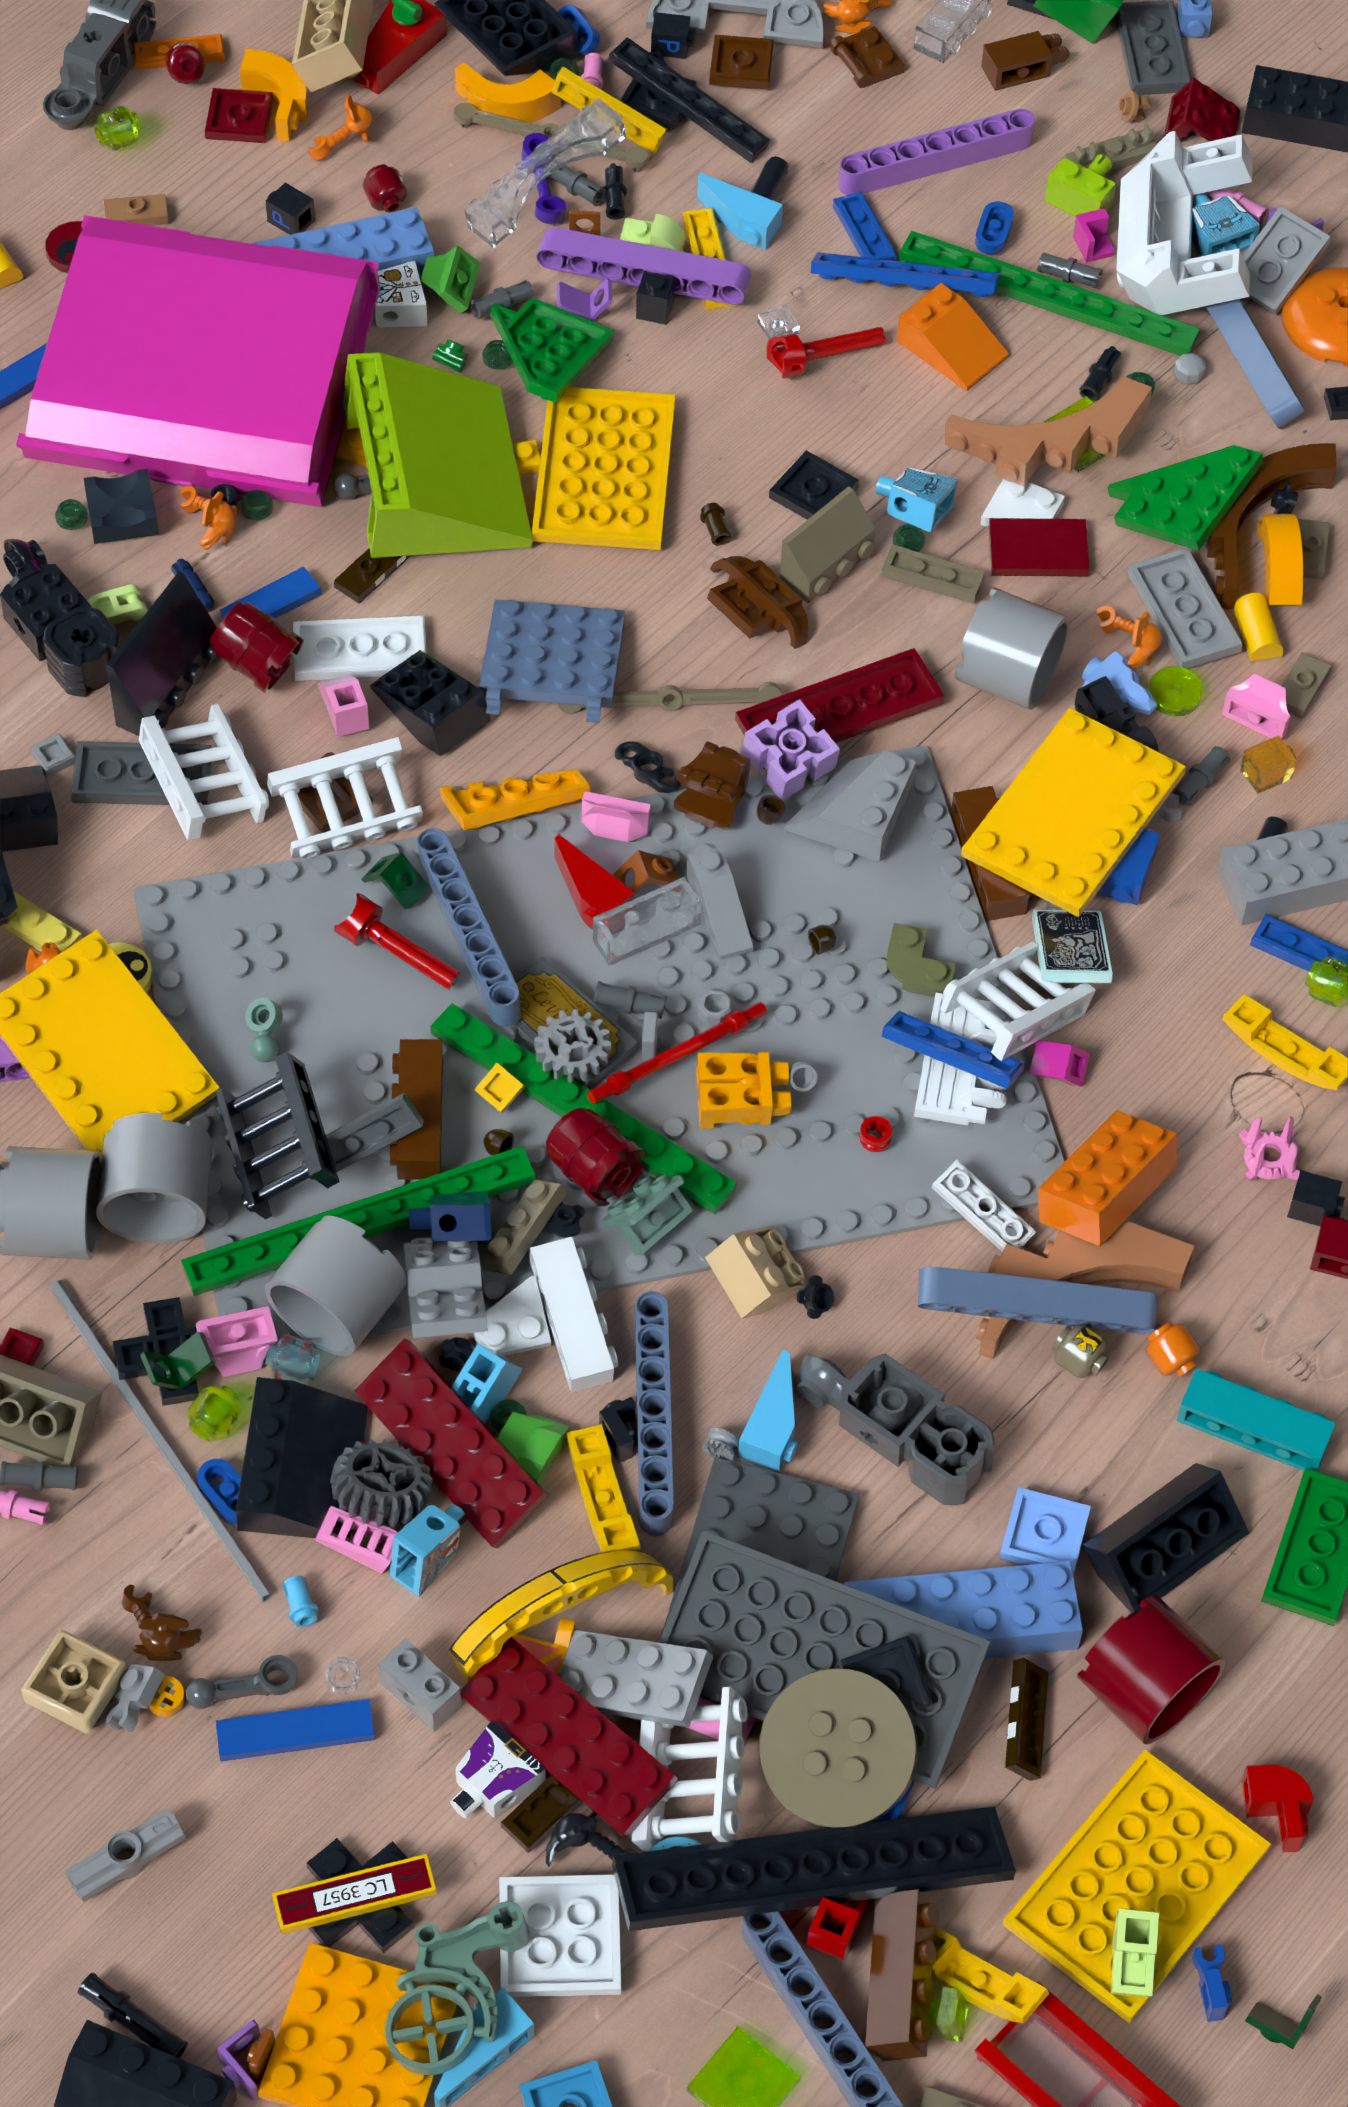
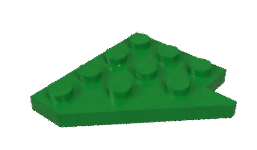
(549, 345)
(1185, 498)

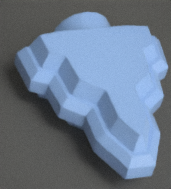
(1123, 680)

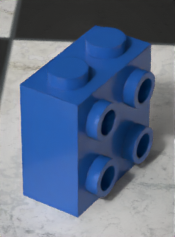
(1131, 873)

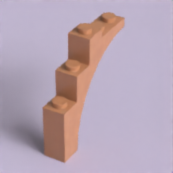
(1061, 442)
(1127, 1256)

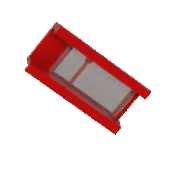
(1066, 2063)

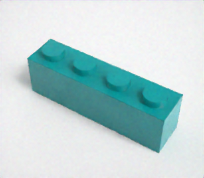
(1255, 1421)

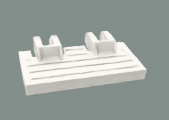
(949, 1092)

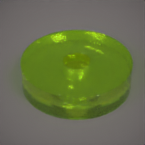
(1177, 679)

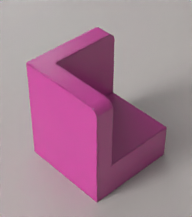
(1091, 235)
(1060, 1062)

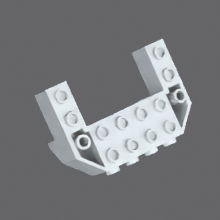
(1158, 226)

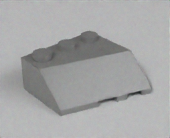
(859, 805)

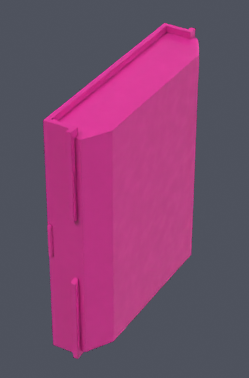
(200, 360)

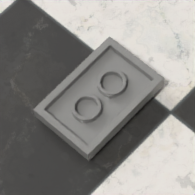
(1282, 258)

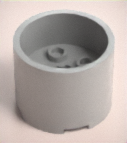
(1012, 648)
(154, 1179)
(50, 1203)
(335, 1286)

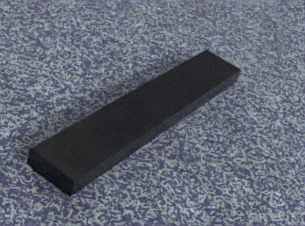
(688, 99)

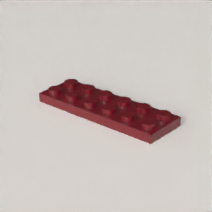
(858, 698)
(455, 1443)
(569, 1737)

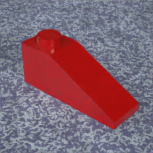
(589, 883)

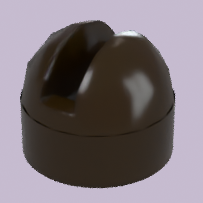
(774, 809)
(822, 938)
(498, 1141)

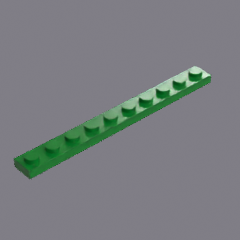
(1058, 296)
(488, 1047)
(373, 1214)

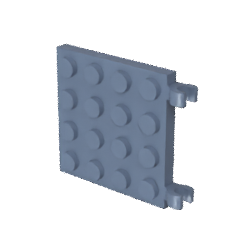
(552, 655)

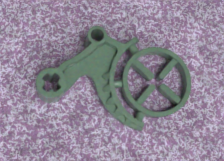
(450, 1960)

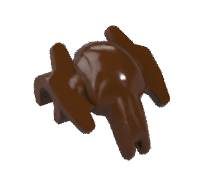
(159, 1633)

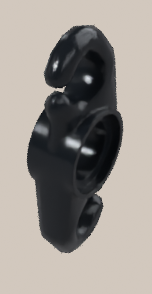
(645, 756)

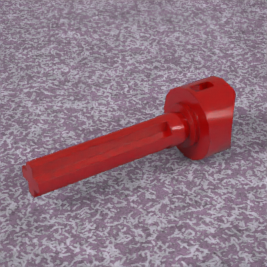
(794, 354)
(365, 924)

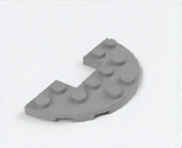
(786, 20)

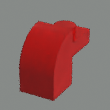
(1279, 1793)
(836, 1927)

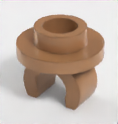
(1131, 105)

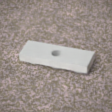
(965, 1195)

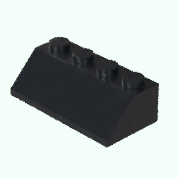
(1167, 1536)
(123, 2072)

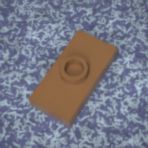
(138, 209)

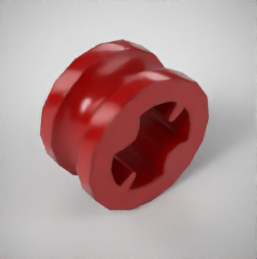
(869, 1140)

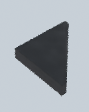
(895, 1667)

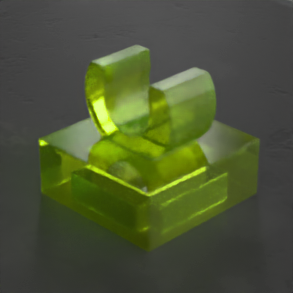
(949, 2014)

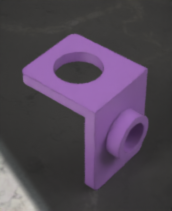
(583, 304)
(230, 2050)

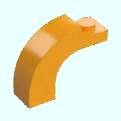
(275, 74)
(521, 101)
(1282, 558)

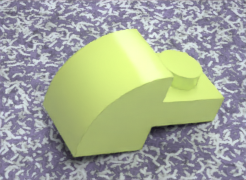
(661, 233)
(1134, 1952)

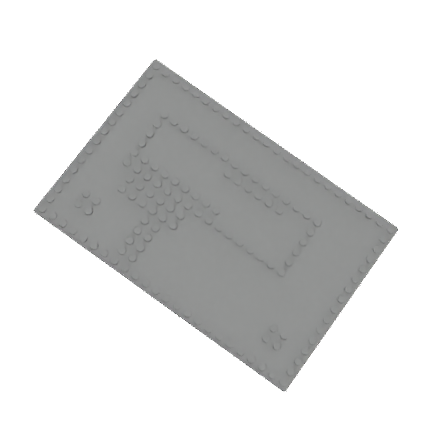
(346, 1007)

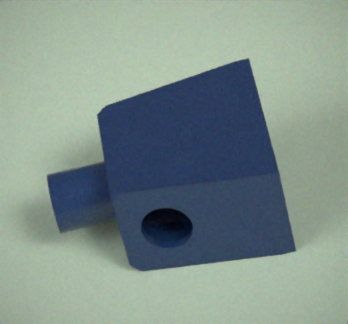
(470, 1218)

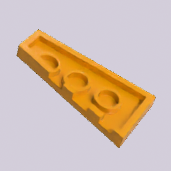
(513, 798)

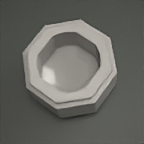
(1189, 368)
(714, 1007)

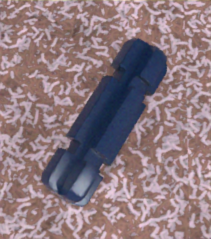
(186, 568)

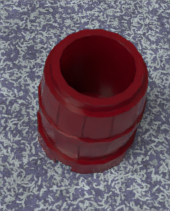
(255, 645)
(594, 1155)

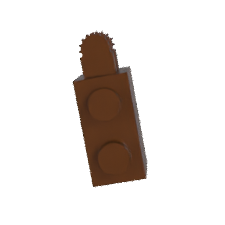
(1022, 59)

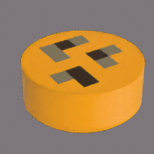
(168, 1698)

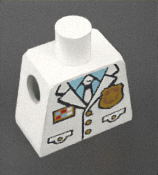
(400, 298)

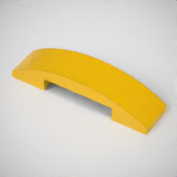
(1284, 1048)
(601, 1490)
(984, 1984)

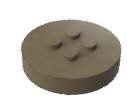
(838, 1748)

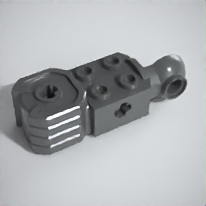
(98, 58)
(905, 1421)

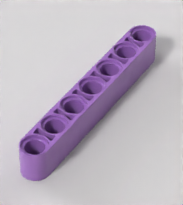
(936, 152)
(626, 262)

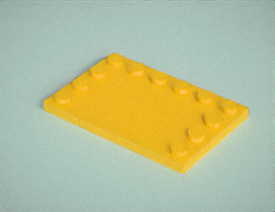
(604, 469)
(1073, 812)
(99, 1043)
(1142, 1849)

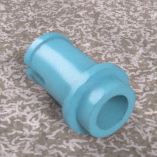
(300, 1601)

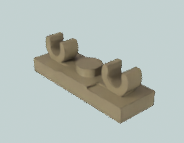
(1120, 150)

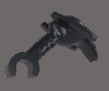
(578, 1830)

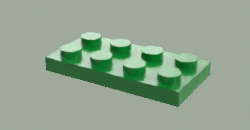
(1313, 1552)

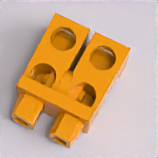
(740, 1089)

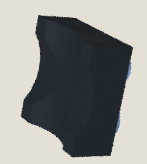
(121, 507)

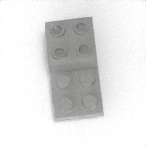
(444, 1287)

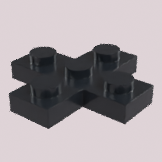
(165, 1334)
(381, 1926)

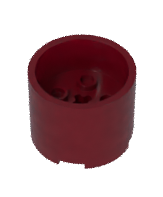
(1151, 1669)

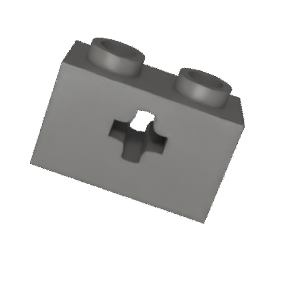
(420, 1685)

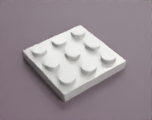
(571, 1936)

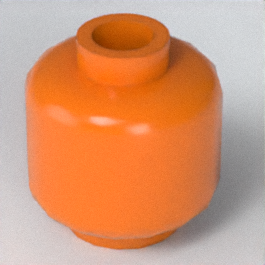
(1173, 1349)

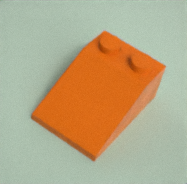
(950, 337)

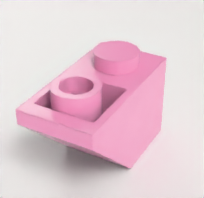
(345, 704)

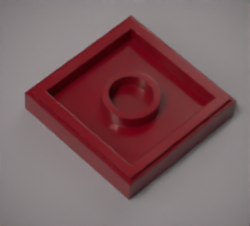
(239, 115)

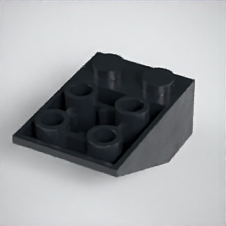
(432, 702)

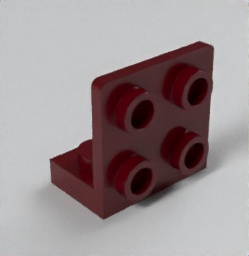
(1201, 111)

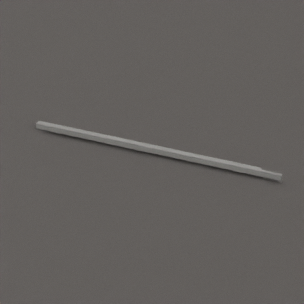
(67, 1301)

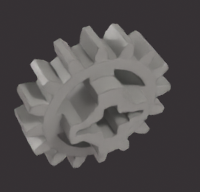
(572, 1045)

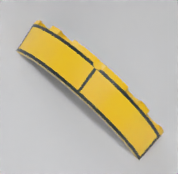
(550, 1595)

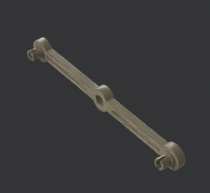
(467, 113)
(688, 697)

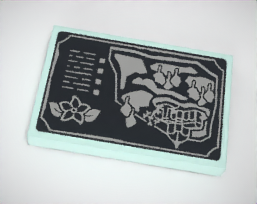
(1072, 947)

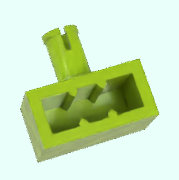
(1081, 188)

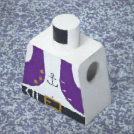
(495, 1774)

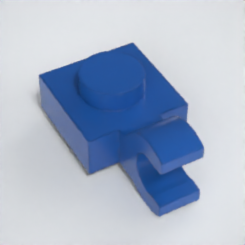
(1214, 1992)

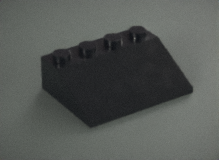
(513, 33)
(161, 657)
(26, 810)
(291, 1457)

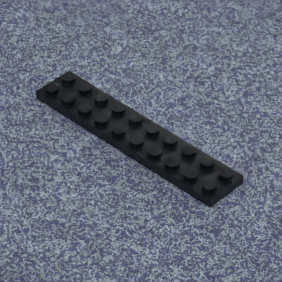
(805, 1866)

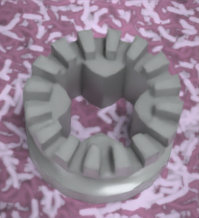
(720, 1444)

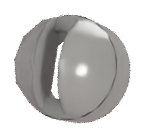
(810, 1076)

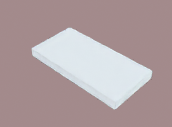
(356, 646)

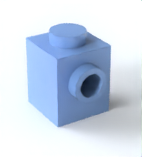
(1194, 18)

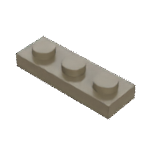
(933, 574)
(522, 1227)

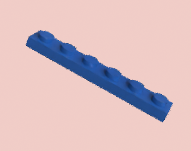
(896, 272)

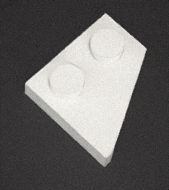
(1023, 502)
(516, 1322)

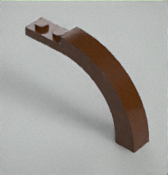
(1303, 467)

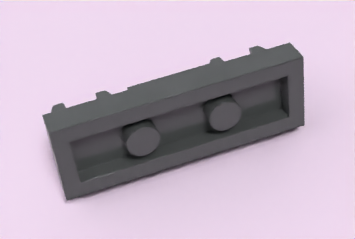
(373, 1131)

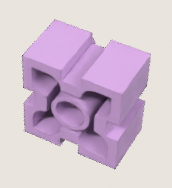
(790, 750)

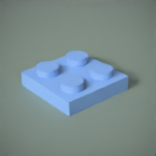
(1044, 1529)

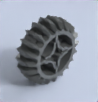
(381, 1482)

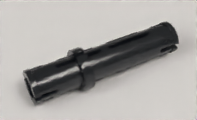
(119, 2008)

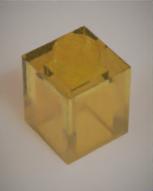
(1268, 764)

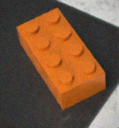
(1108, 1177)

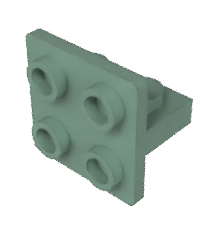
(649, 1211)

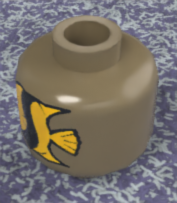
(1080, 1351)

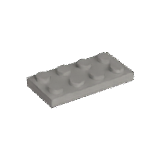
(1184, 608)
(636, 1676)

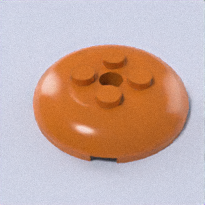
(1318, 315)

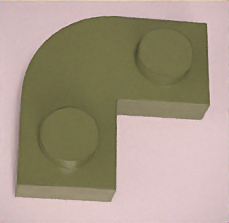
(910, 968)

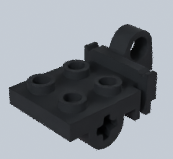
(1102, 703)

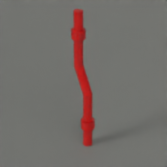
(622, 1081)

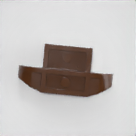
(758, 600)

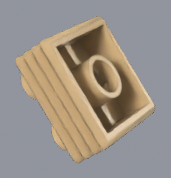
(67, 1660)

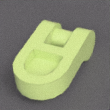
(109, 602)

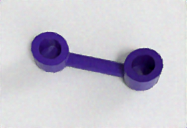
(548, 208)

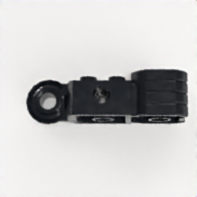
(56, 620)

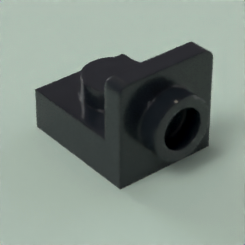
(616, 1426)

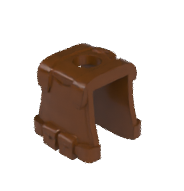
(714, 786)

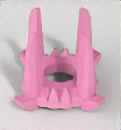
(1255, 1150)

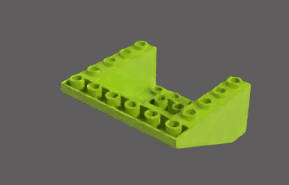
(434, 459)

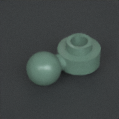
(264, 1046)

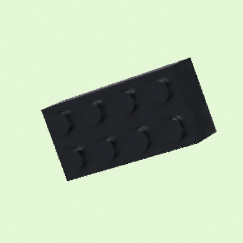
(1298, 108)

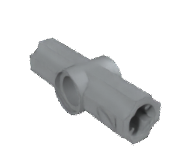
(103, 1867)

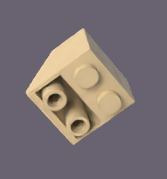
(756, 1270)

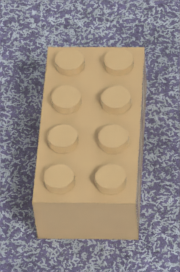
(331, 41)

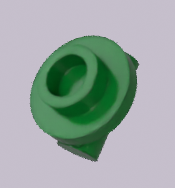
(406, 12)
(450, 355)

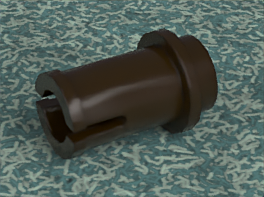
(713, 517)

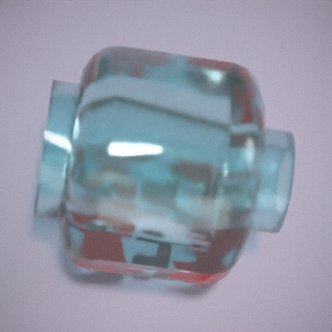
(293, 1359)

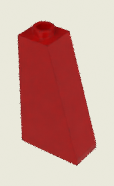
(396, 47)

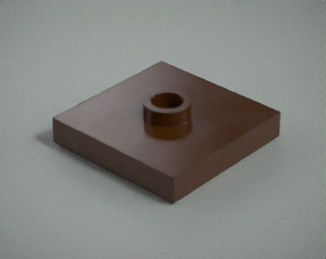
(741, 62)

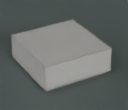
(53, 755)
(650, 1035)

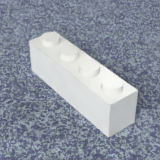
(572, 1315)

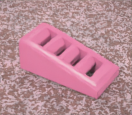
(365, 1556)

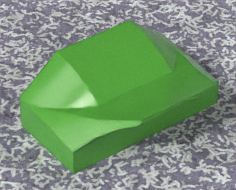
(452, 277)
(534, 1441)

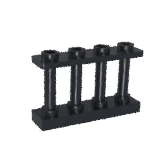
(308, 1135)

